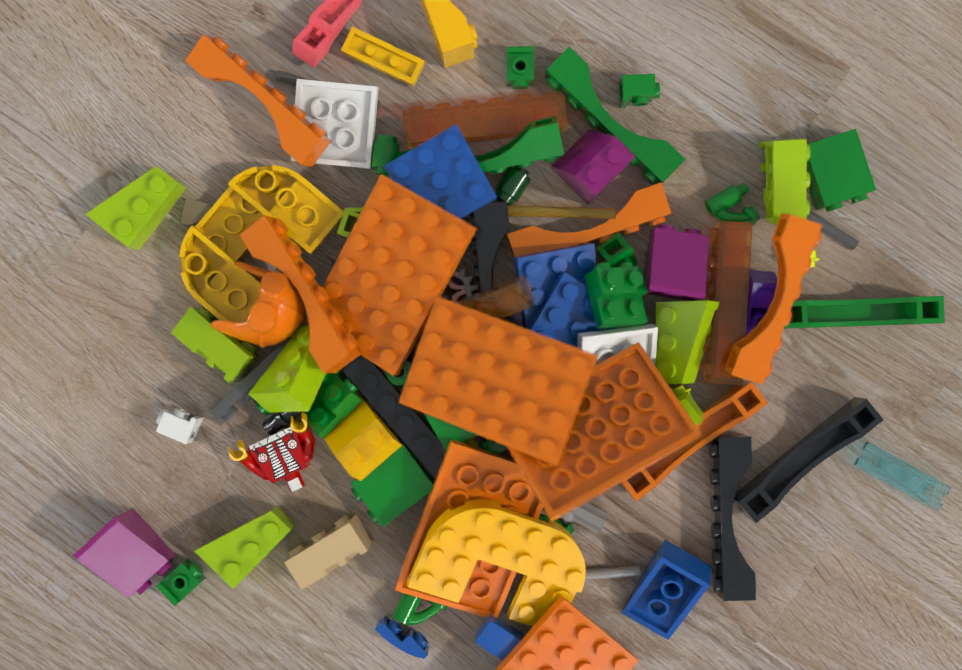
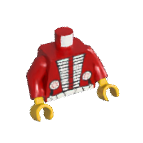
(280, 454)

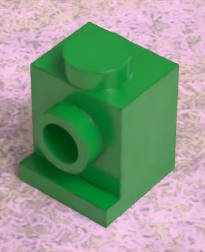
(519, 56)
(638, 89)
(624, 255)
(174, 589)

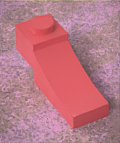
(323, 28)

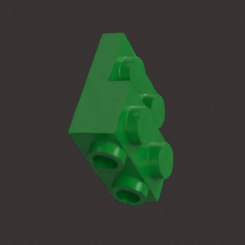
(617, 295)
(332, 403)

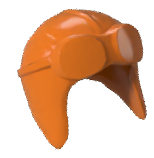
(274, 314)

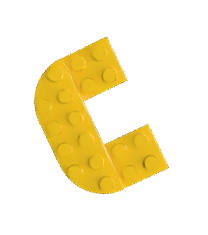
(216, 240)
(506, 539)

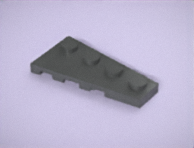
(229, 405)

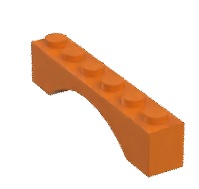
(297, 135)
(643, 207)
(793, 246)
(329, 340)
(718, 417)

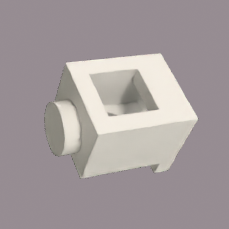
(178, 425)

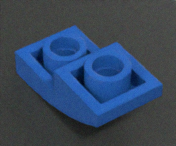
(410, 642)

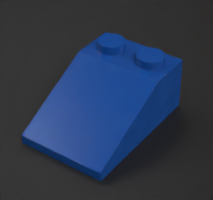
(668, 589)

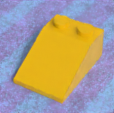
(450, 31)
(362, 441)

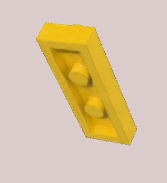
(383, 56)

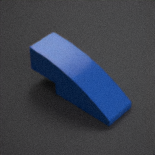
(497, 637)

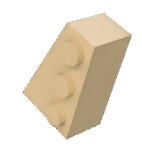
(328, 550)

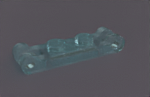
(902, 476)

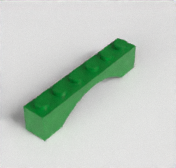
(572, 78)
(536, 142)
(867, 312)

